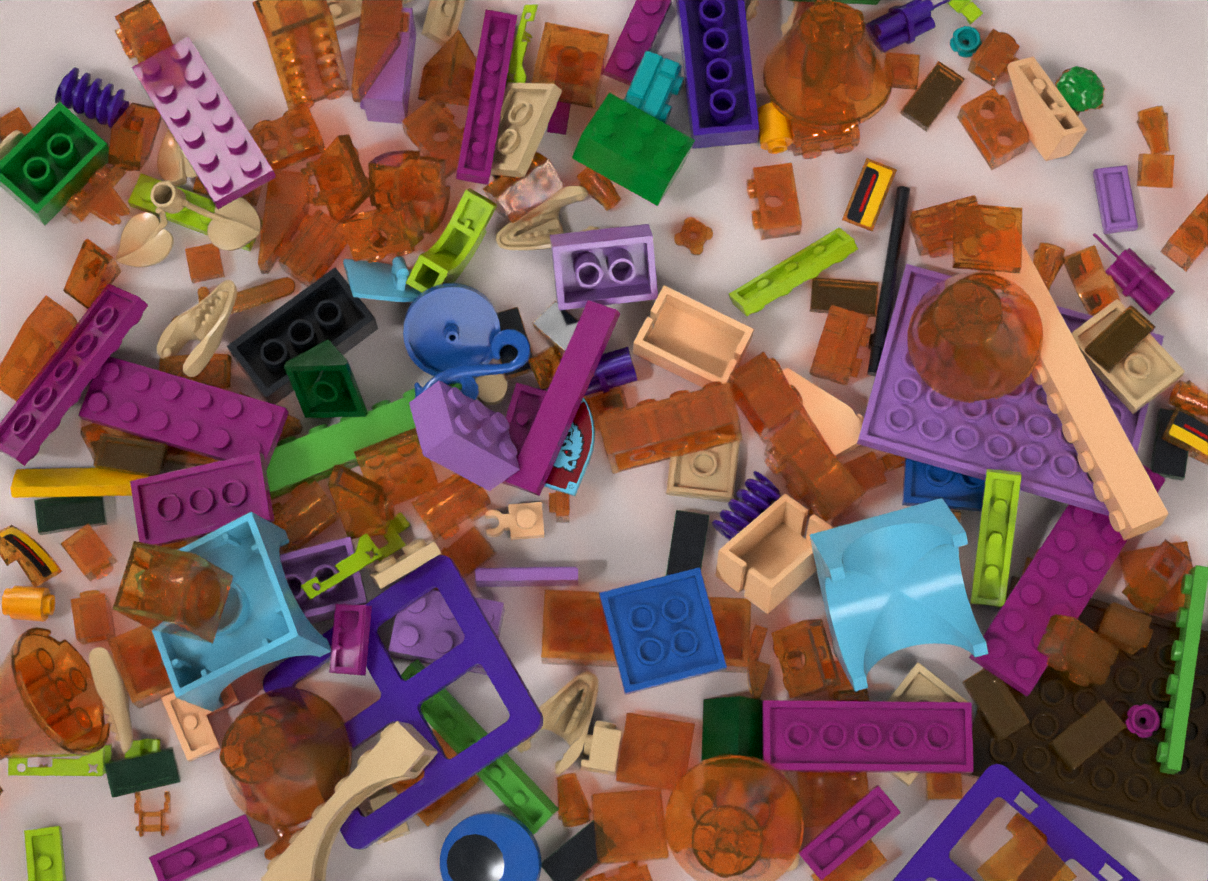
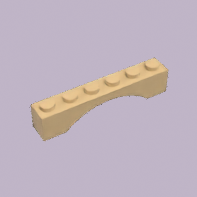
(395, 758)

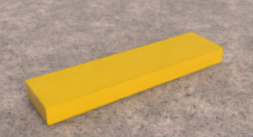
(71, 482)

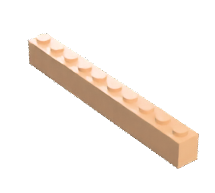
(1088, 417)

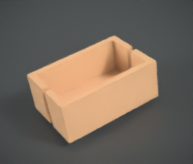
(691, 339)
(771, 554)

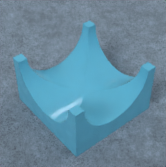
(894, 586)
(257, 622)

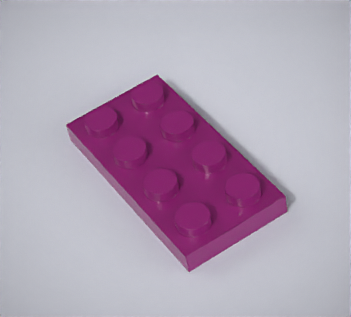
(200, 499)

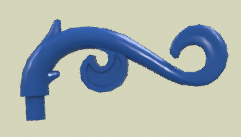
(464, 373)

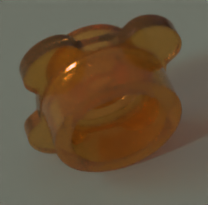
(692, 226)

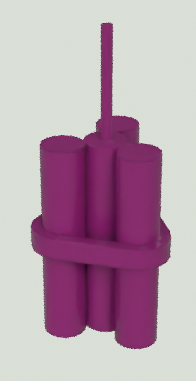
(1138, 279)

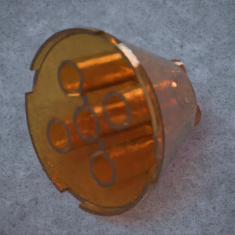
(828, 69)
(975, 337)
(48, 700)
(285, 756)
(734, 820)

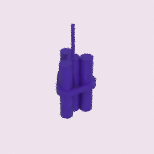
(904, 23)
(612, 371)

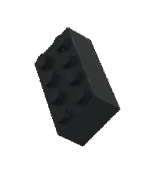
(310, 318)

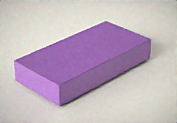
(1115, 199)

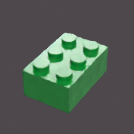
(633, 149)
(52, 163)

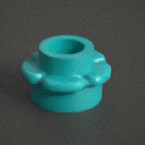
(965, 33)

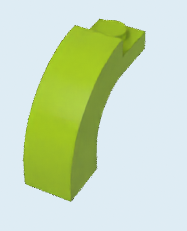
(456, 245)

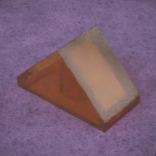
(91, 274)

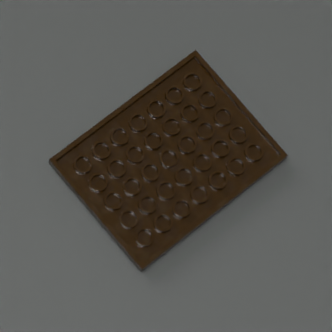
(1123, 774)

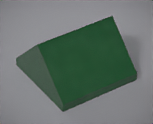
(325, 383)
(732, 727)

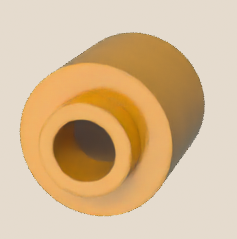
(773, 129)
(28, 603)

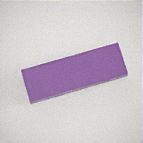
(526, 576)

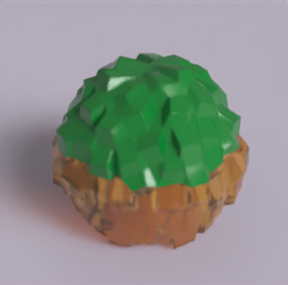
(1081, 89)

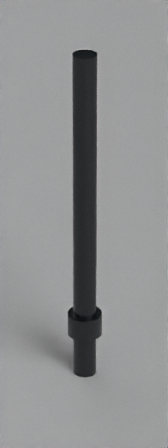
(878, 338)

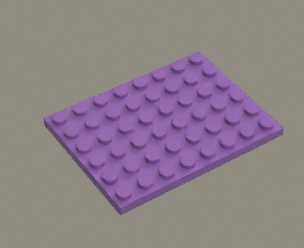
(992, 433)

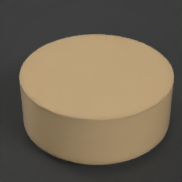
(492, 389)

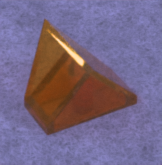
(449, 73)

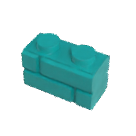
(654, 85)

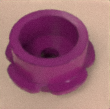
(1145, 711)

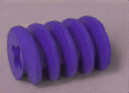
(90, 98)
(749, 507)

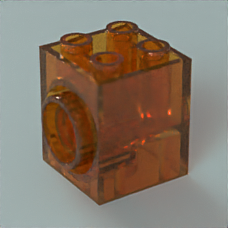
(173, 592)

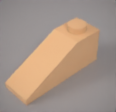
(1045, 112)
(827, 415)

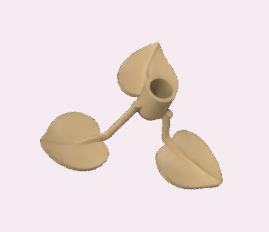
(144, 237)

